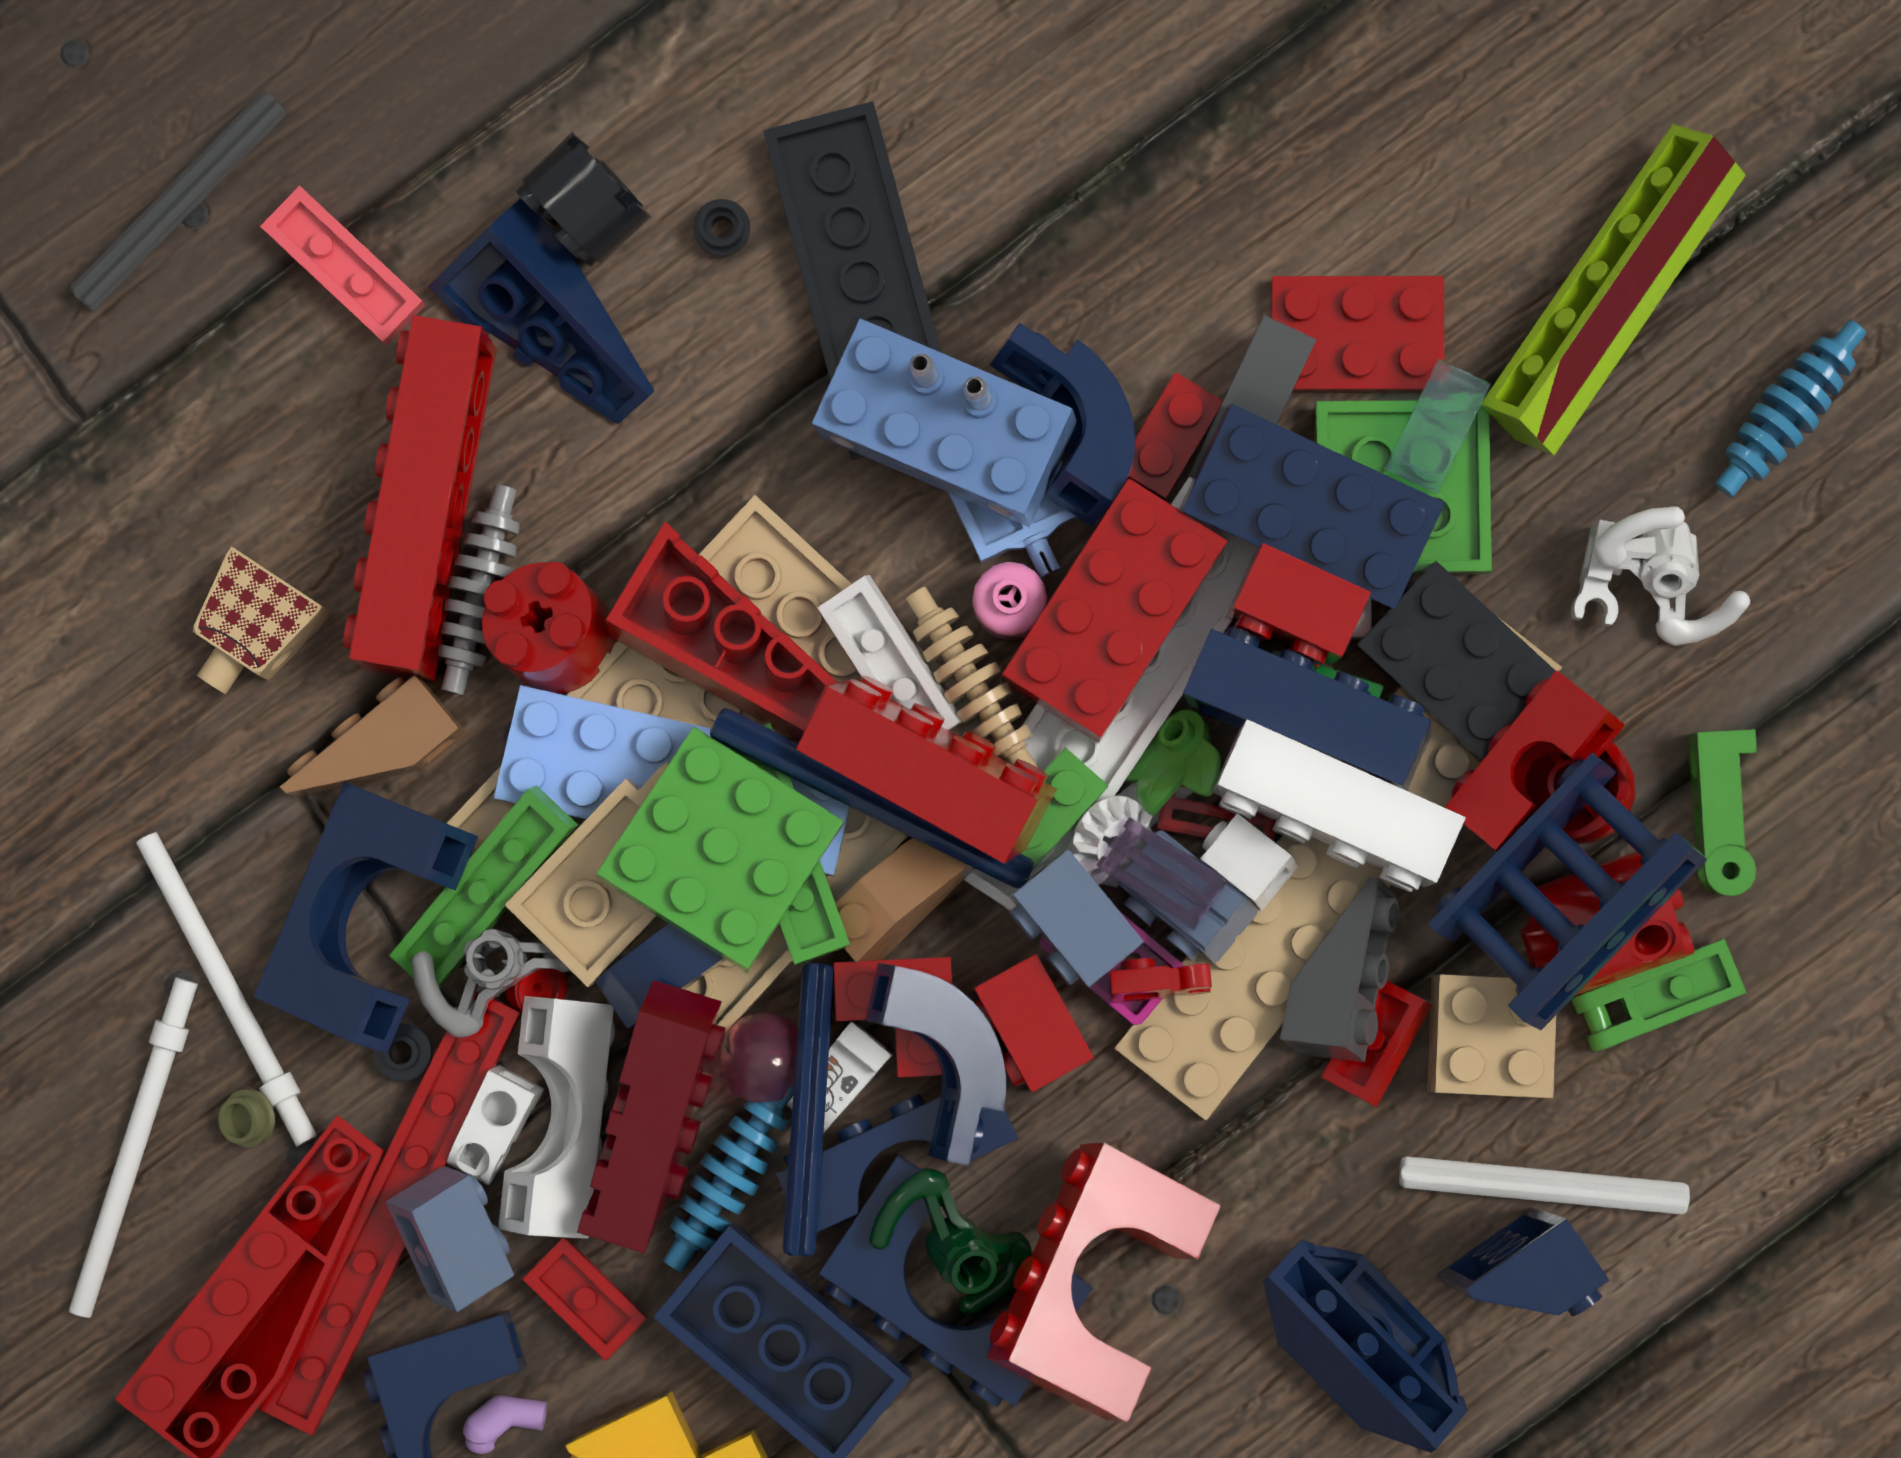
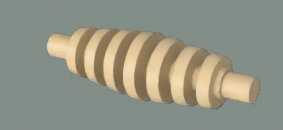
(972, 683)

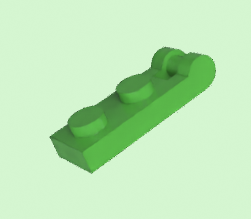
(1661, 995)

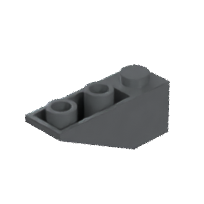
(1337, 989)

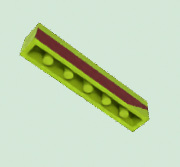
(1613, 288)

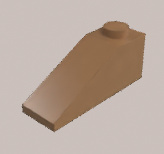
(896, 898)

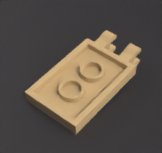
(574, 910)

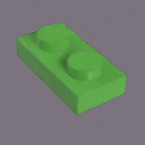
(1076, 792)

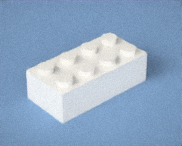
(1338, 806)

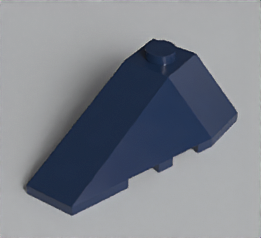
(540, 303)

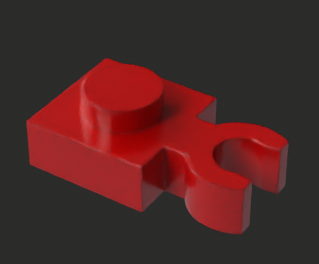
(1142, 980)

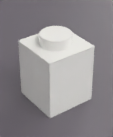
(1248, 860)

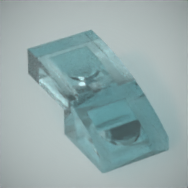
(1437, 426)

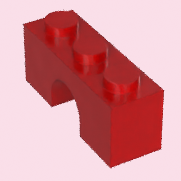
(1555, 722)

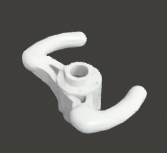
(1668, 569)

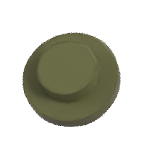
(247, 1118)

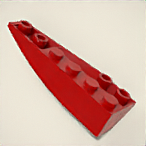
(255, 1306)

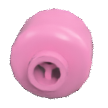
(1004, 621)

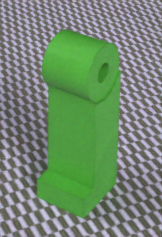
(1719, 809)

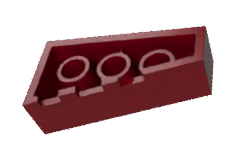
(653, 1116)

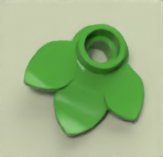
(1175, 757)

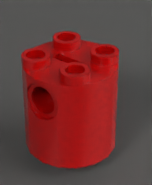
(1653, 945)

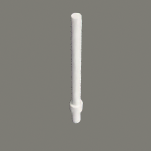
(167, 1038)
(277, 1086)

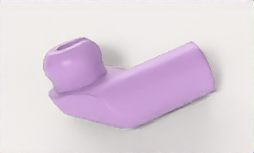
(498, 1416)

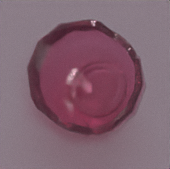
(759, 1057)

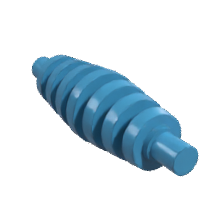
(1790, 408)
(692, 1234)

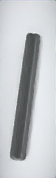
(178, 200)

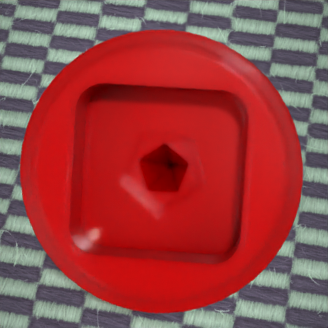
(541, 983)

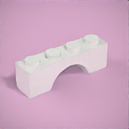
(571, 1051)

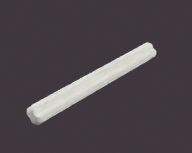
(1544, 1185)

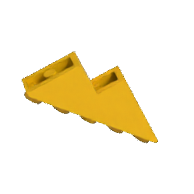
(657, 1432)

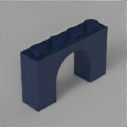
(310, 962)
(880, 1283)
(424, 1373)

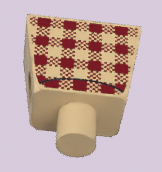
(253, 622)

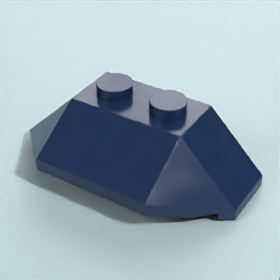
(1364, 1344)

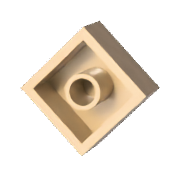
(1483, 1044)

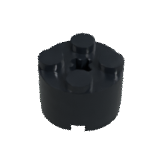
(584, 199)

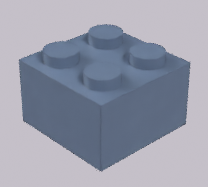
(1074, 920)

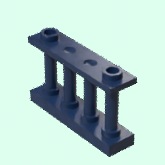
(1580, 947)

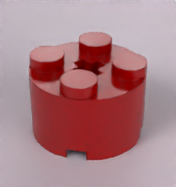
(546, 627)

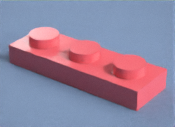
(343, 265)

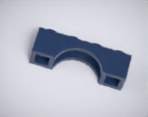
(847, 1162)

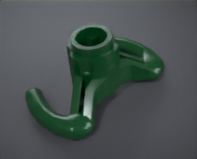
(956, 1245)

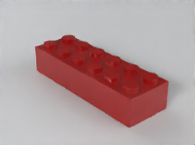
(421, 497)

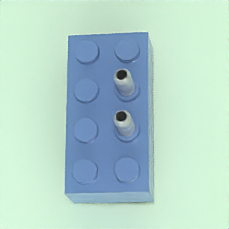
(944, 422)

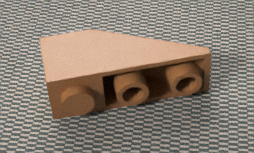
(391, 740)

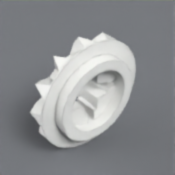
(1102, 820)

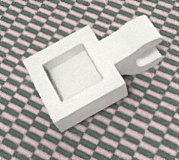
(1595, 580)

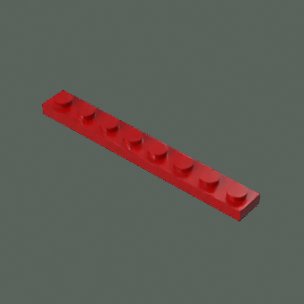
(373, 1241)

